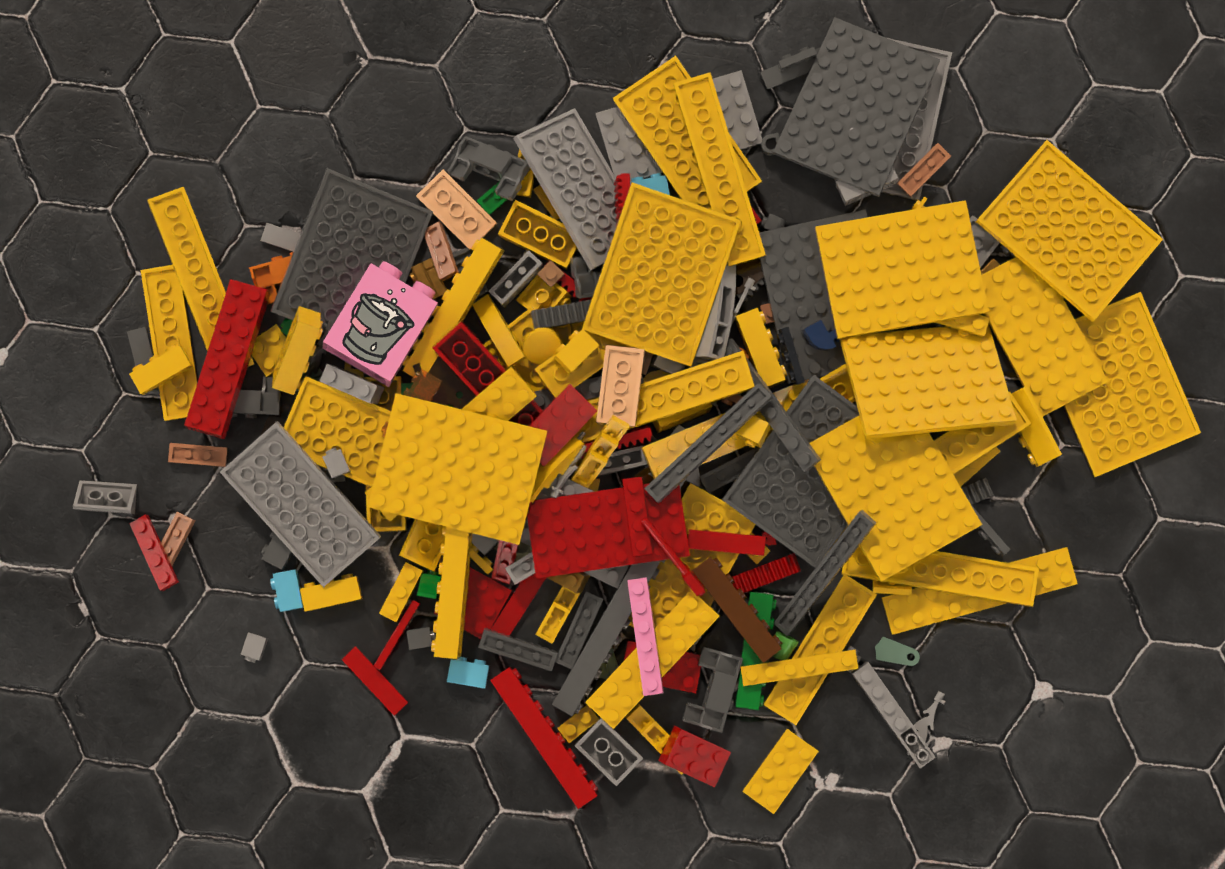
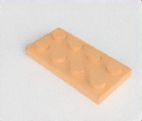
(456, 209)
(620, 384)

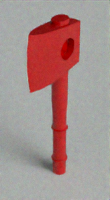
(688, 576)

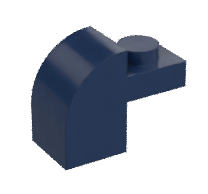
(819, 337)

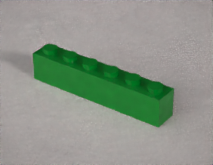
(750, 695)

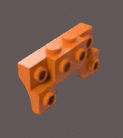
(270, 274)

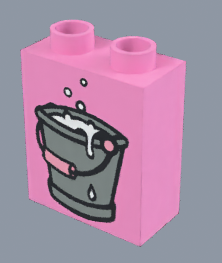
(381, 323)

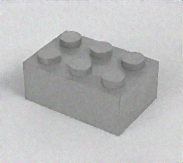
(608, 751)

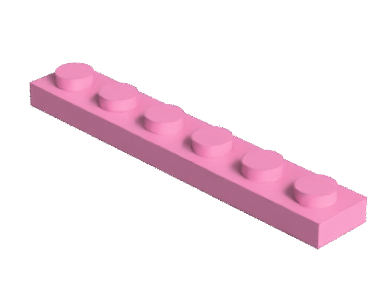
(645, 636)

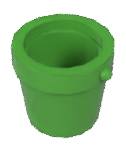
(787, 647)

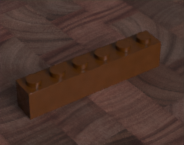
(737, 610)

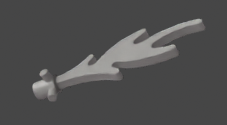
(749, 285)
(562, 478)
(922, 725)

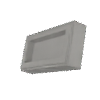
(280, 237)

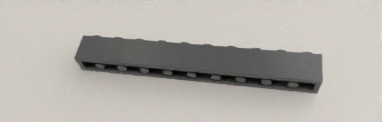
(602, 639)

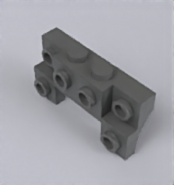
(491, 163)
(584, 279)
(259, 402)
(719, 690)

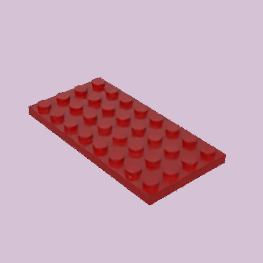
(593, 531)

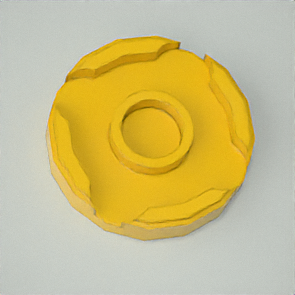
(540, 345)

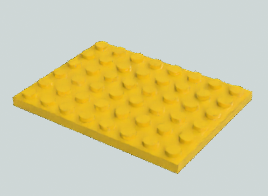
(1069, 230)
(901, 269)
(661, 274)
(926, 381)
(1141, 402)
(457, 468)
(901, 487)

